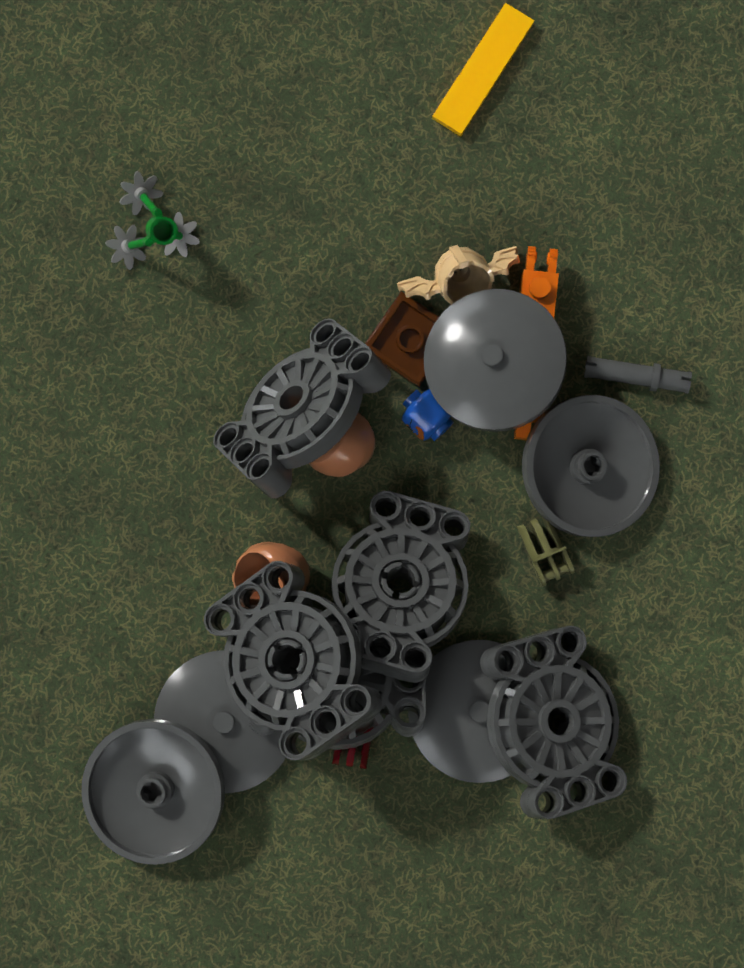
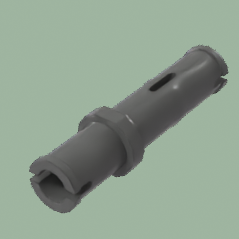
(638, 374)

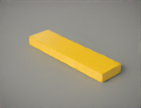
(483, 69)

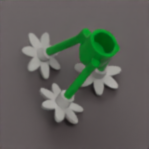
(158, 228)

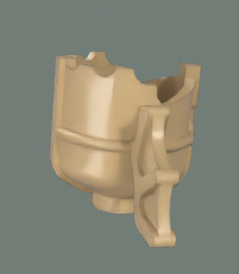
(474, 276)

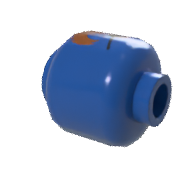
(425, 416)

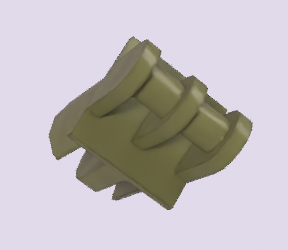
(547, 552)

